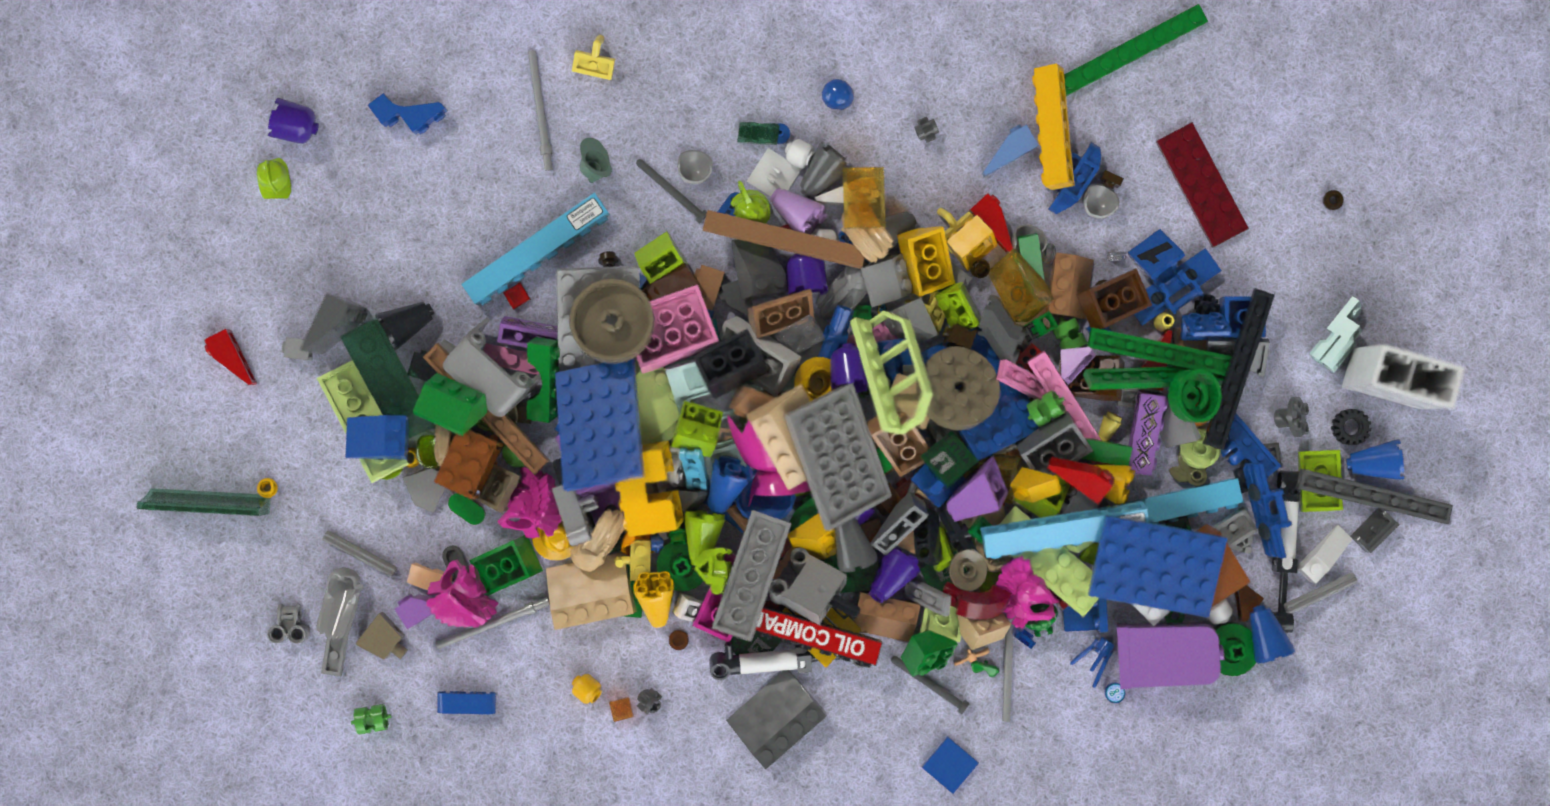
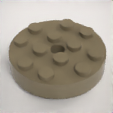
(607, 300)
(978, 393)

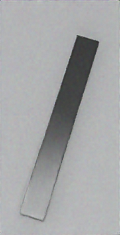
(1374, 496)

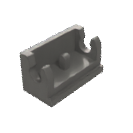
(1374, 530)

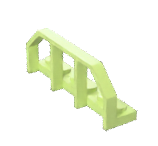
(876, 377)

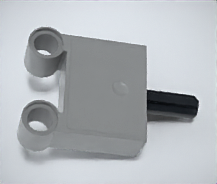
(574, 510)
(813, 589)

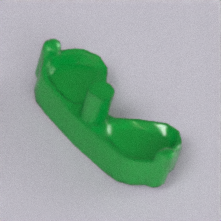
(979, 666)

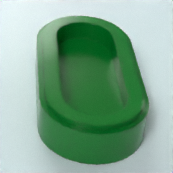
(467, 509)

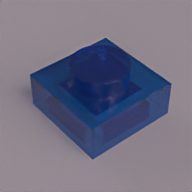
(1025, 637)

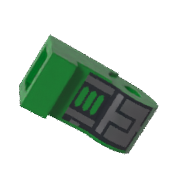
(1037, 328)

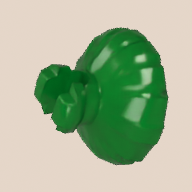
(1041, 625)

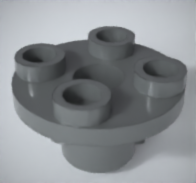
(1293, 417)

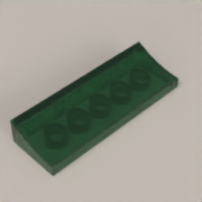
(384, 373)
(205, 502)

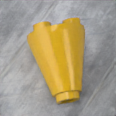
(1123, 476)
(655, 596)

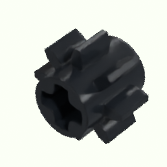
(1206, 304)

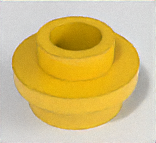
(261, 488)

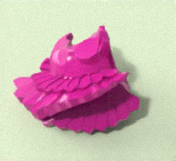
(533, 504)
(1026, 591)
(462, 601)

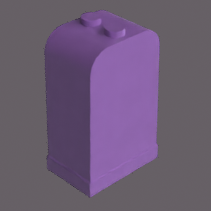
(1168, 654)

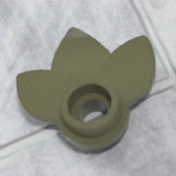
(1184, 473)

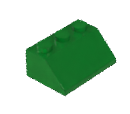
(450, 404)

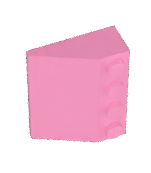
(679, 330)

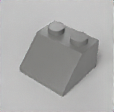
(886, 279)
(920, 320)

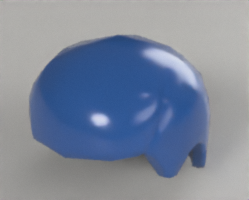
(837, 94)

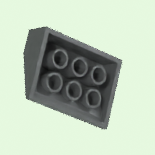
(333, 319)
(776, 718)

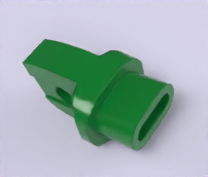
(678, 536)

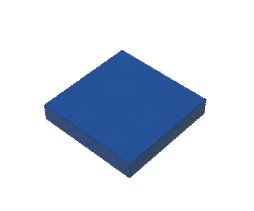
(950, 765)

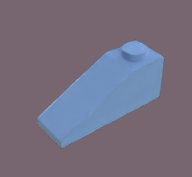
(1016, 144)

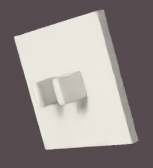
(773, 173)

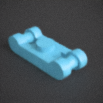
(694, 467)

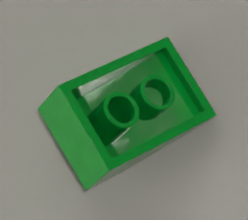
(507, 565)

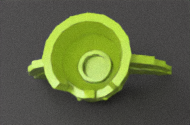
(751, 205)

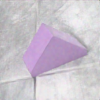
(1074, 361)

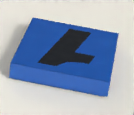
(1156, 254)

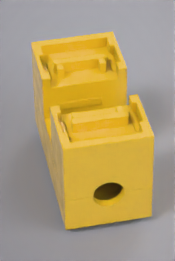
(655, 511)

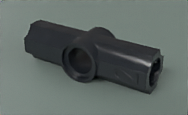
(956, 532)

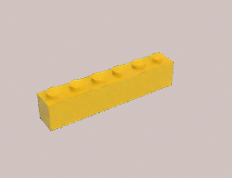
(1053, 127)

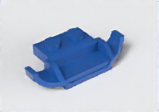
(1084, 170)

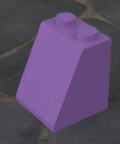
(979, 492)

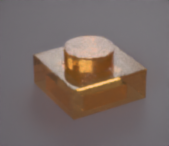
(621, 709)

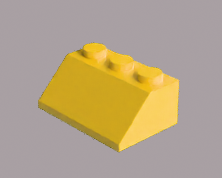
(926, 259)

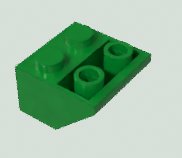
(927, 652)

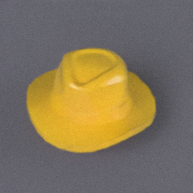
(814, 377)
(553, 547)

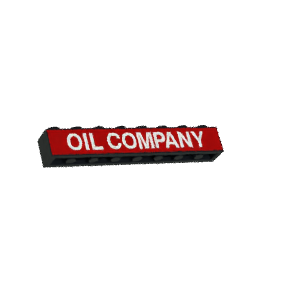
(824, 637)

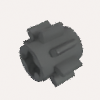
(926, 129)
(649, 701)

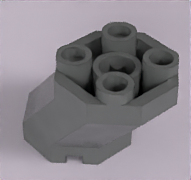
(1001, 330)

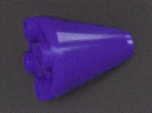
(893, 574)

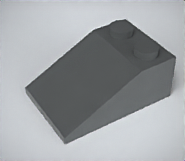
(758, 270)

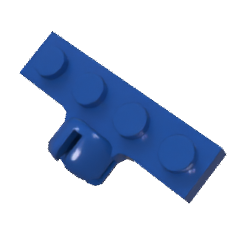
(1249, 447)

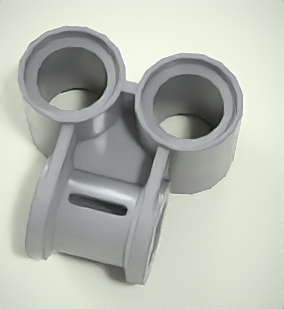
(288, 624)

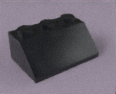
(730, 364)

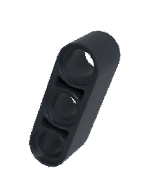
(927, 540)

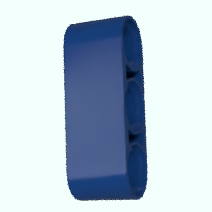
(466, 703)

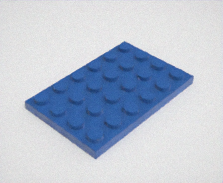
(1009, 419)
(599, 425)
(1157, 566)

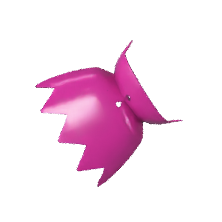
(767, 479)

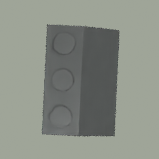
(1056, 439)

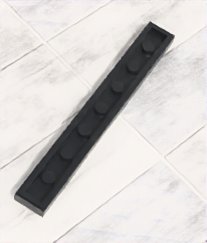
(1239, 367)

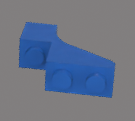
(415, 116)

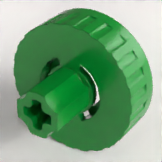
(1184, 395)
(681, 578)
(1243, 659)

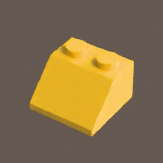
(972, 242)
(814, 538)

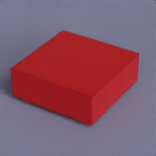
(516, 295)

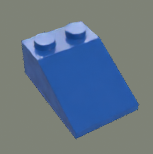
(377, 437)

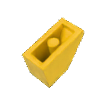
(1034, 485)

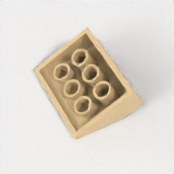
(775, 435)
(589, 596)

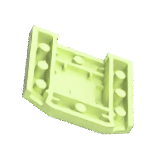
(656, 406)

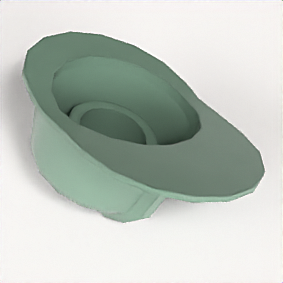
(594, 160)

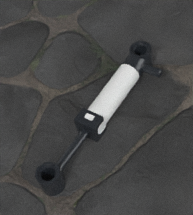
(1287, 481)
(728, 664)

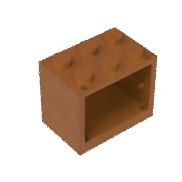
(469, 463)
(1231, 573)

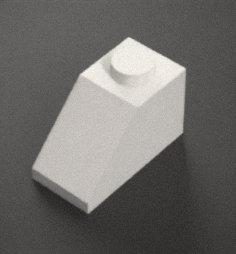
(686, 607)

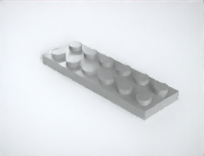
(751, 575)

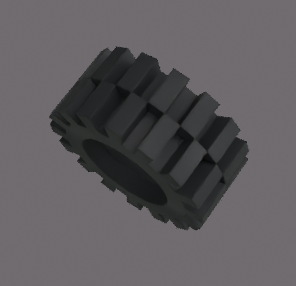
(1363, 427)

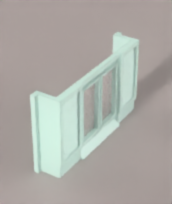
(689, 386)

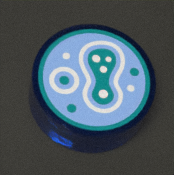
(1114, 693)

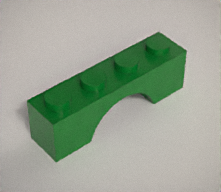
(544, 356)

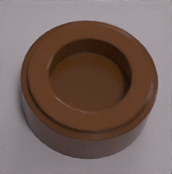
(678, 639)

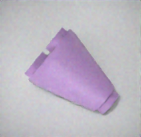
(798, 211)

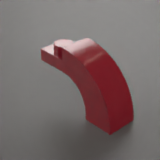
(978, 605)

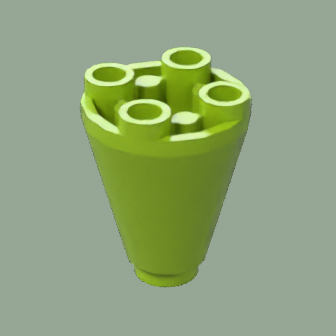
(702, 531)

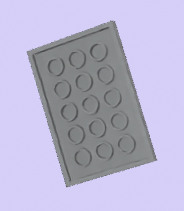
(569, 285)
(838, 456)

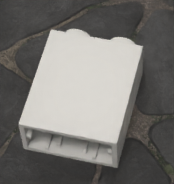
(1403, 377)

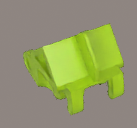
(714, 568)

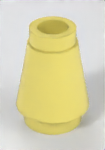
(1159, 322)
(1109, 426)

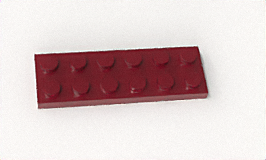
(1202, 184)

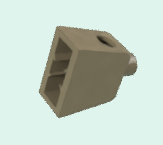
(382, 638)

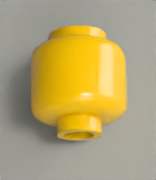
(586, 688)

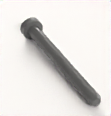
(701, 215)
(962, 706)

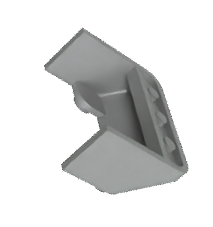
(478, 371)

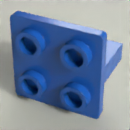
(894, 365)
(932, 486)

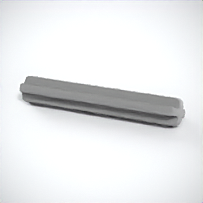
(359, 553)
(1320, 593)

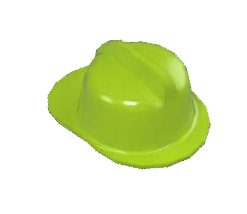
(274, 179)

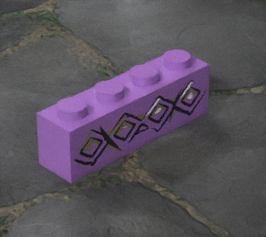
(520, 331)
(1145, 431)

